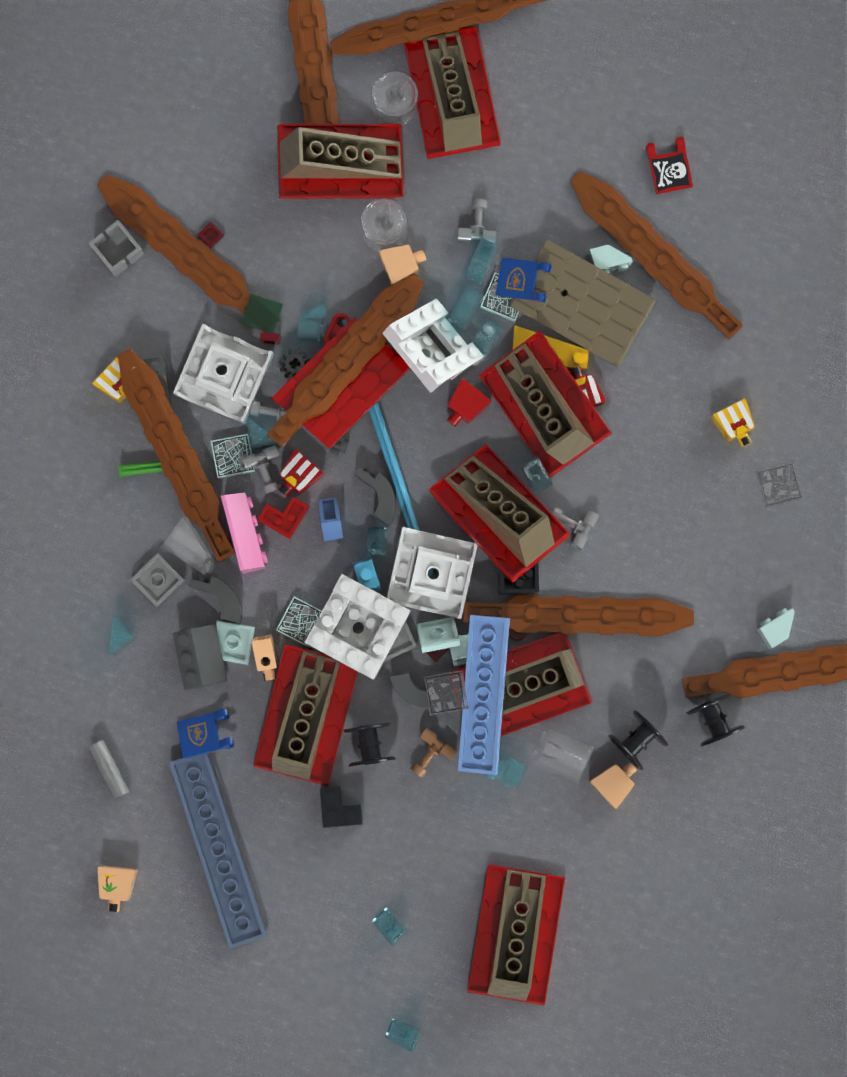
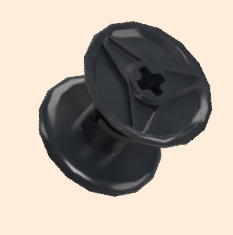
(715, 720)
(638, 740)
(369, 744)

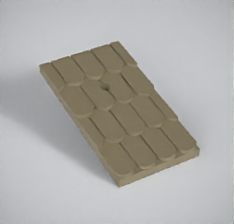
(597, 311)

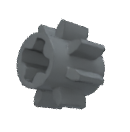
(340, 446)

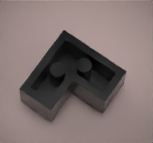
(525, 584)
(334, 813)

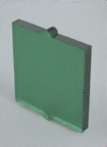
(262, 313)

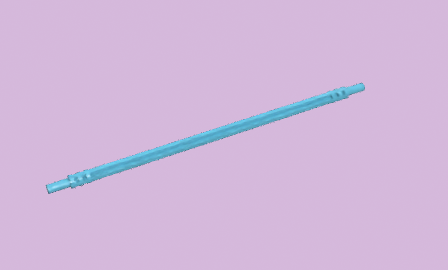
(394, 469)

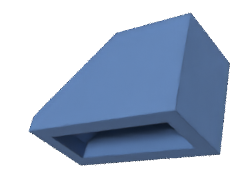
(330, 519)

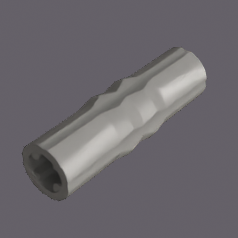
(109, 770)

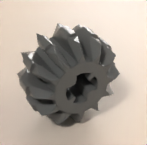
(287, 367)

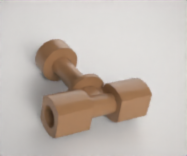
(435, 747)

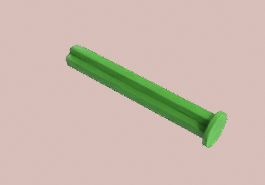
(139, 468)

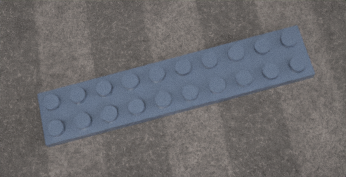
(218, 850)

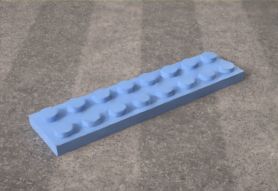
(484, 694)

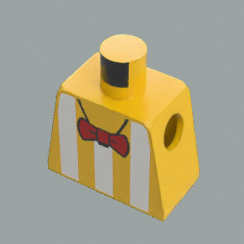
(110, 382)
(735, 422)

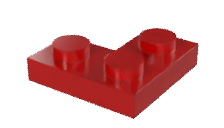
(286, 522)

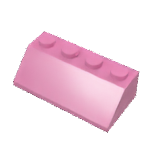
(244, 533)

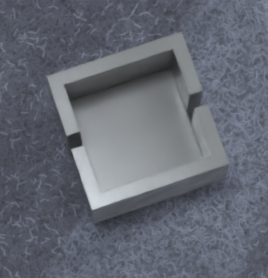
(116, 250)

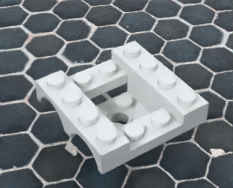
(411, 341)
(206, 388)
(448, 555)
(381, 623)

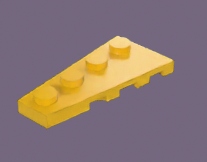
(570, 354)

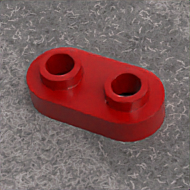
(333, 328)

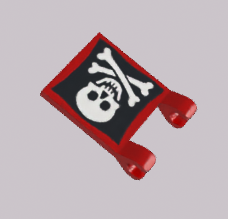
(670, 170)

